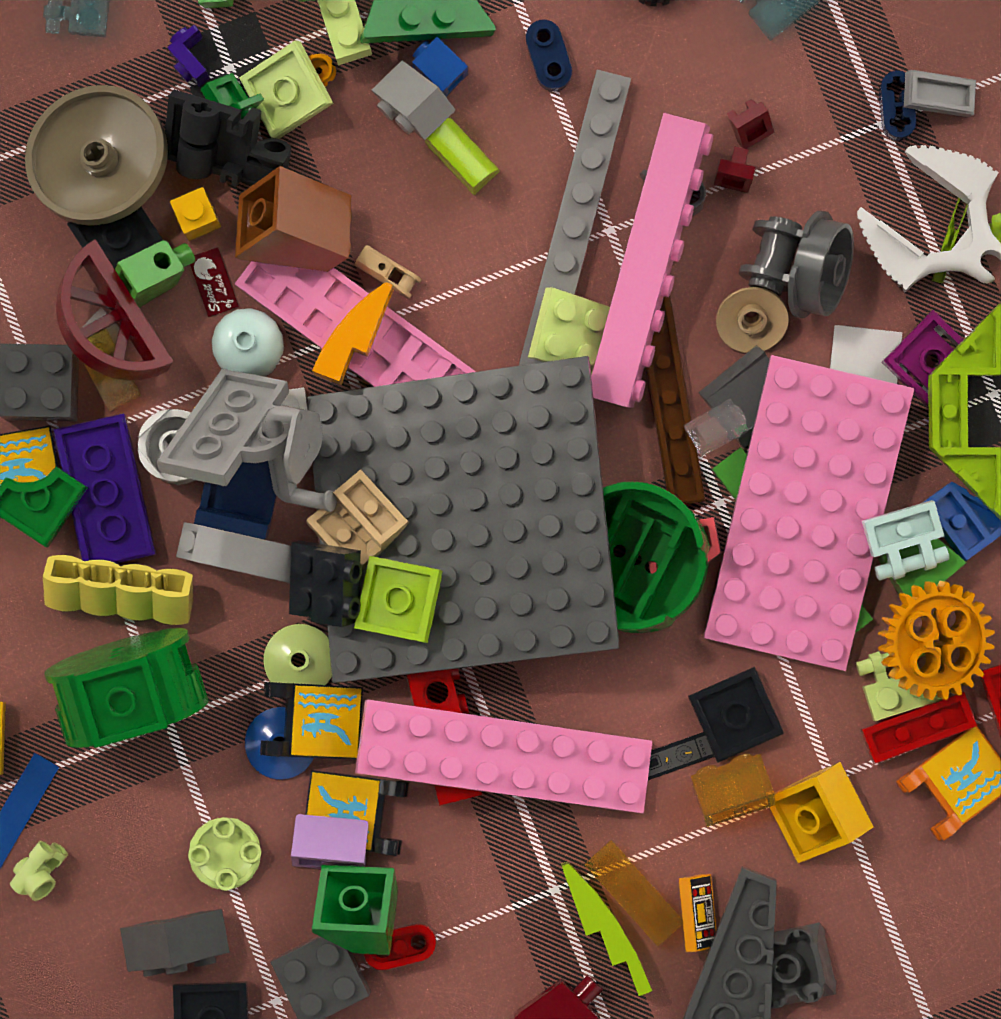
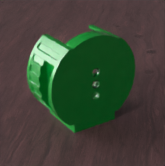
(662, 531)
(126, 688)

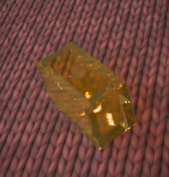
(732, 789)

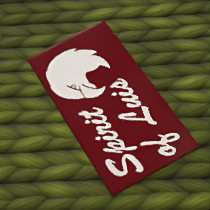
(213, 282)

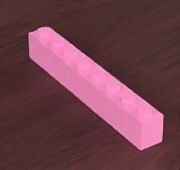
(649, 260)

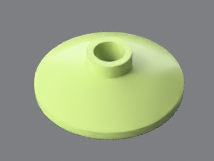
(293, 640)

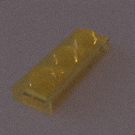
(634, 892)

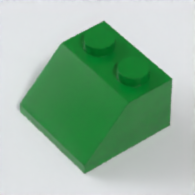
(356, 908)

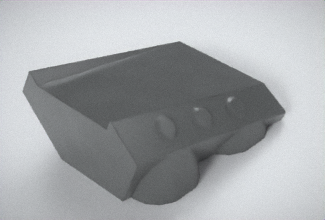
(744, 386)
(801, 966)

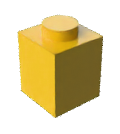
(195, 213)

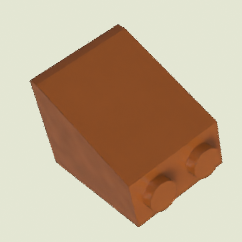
(293, 222)

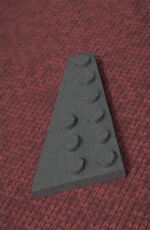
(740, 959)

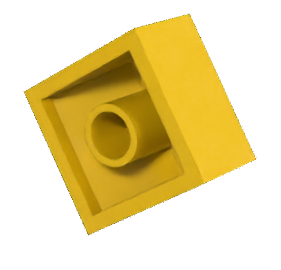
(820, 813)

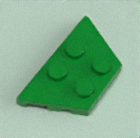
(425, 20)

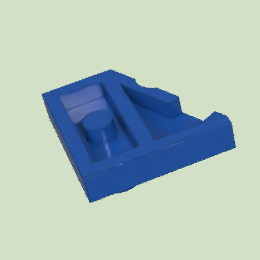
(965, 520)

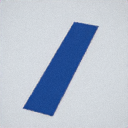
(23, 801)

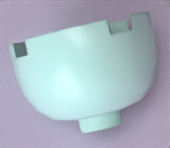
(248, 342)

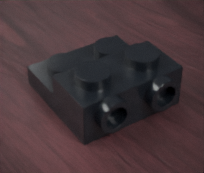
(325, 583)

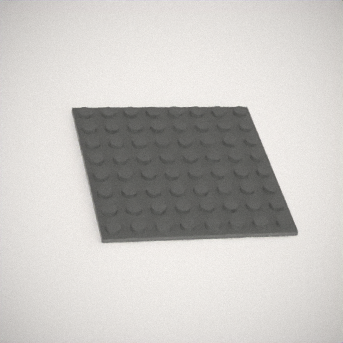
(496, 496)

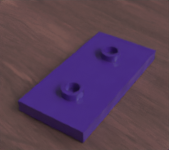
(112, 512)

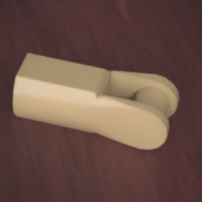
(382, 269)

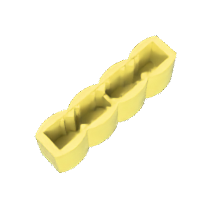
(112, 589)

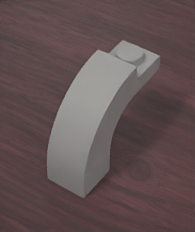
(235, 552)

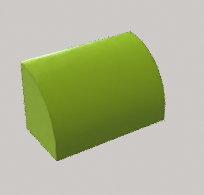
(461, 156)

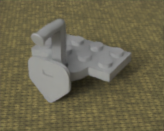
(245, 422)

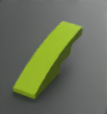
(598, 917)

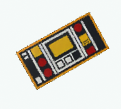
(697, 911)

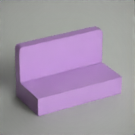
(328, 841)

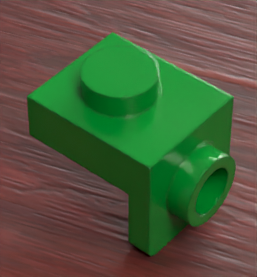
(230, 93)

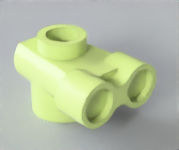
(33, 872)

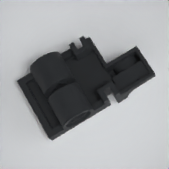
(214, 139)

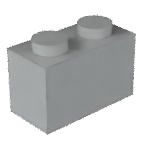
(412, 100)

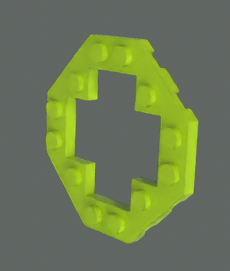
(948, 411)

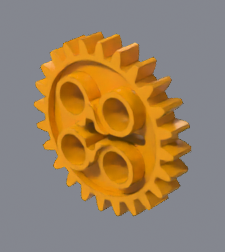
(966, 634)

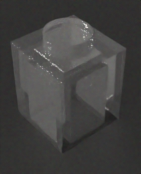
(716, 427)

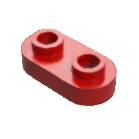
(402, 950)

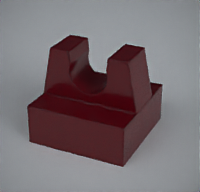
(751, 124)
(735, 173)

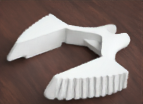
(968, 181)

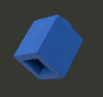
(440, 65)

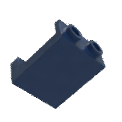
(242, 505)

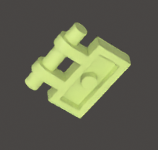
(884, 695)

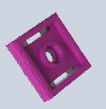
(913, 350)

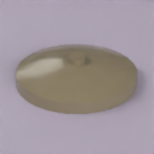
(96, 155)

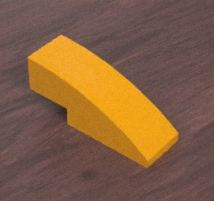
(353, 334)

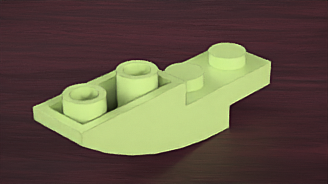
(344, 29)

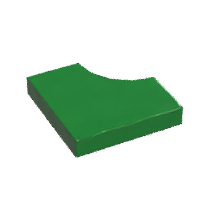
(41, 505)

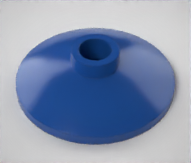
(267, 727)

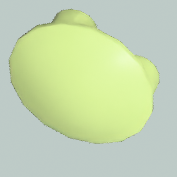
(224, 853)

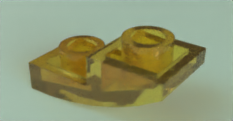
(112, 391)

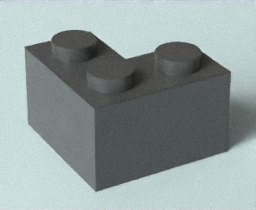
(175, 942)

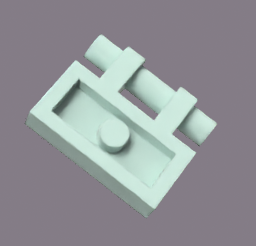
(901, 530)

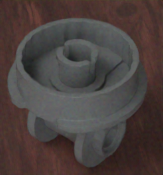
(819, 265)

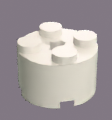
(155, 438)

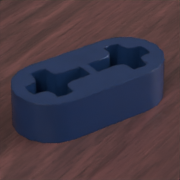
(889, 106)

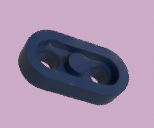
(548, 54)

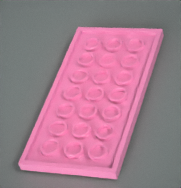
(796, 531)

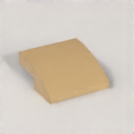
(360, 520)

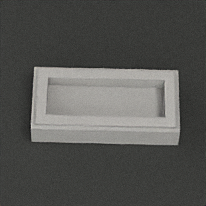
(939, 93)

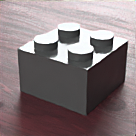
(38, 382)
(320, 978)

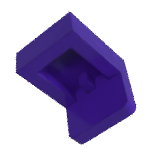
(187, 65)

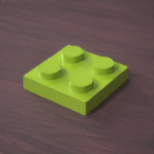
(398, 599)

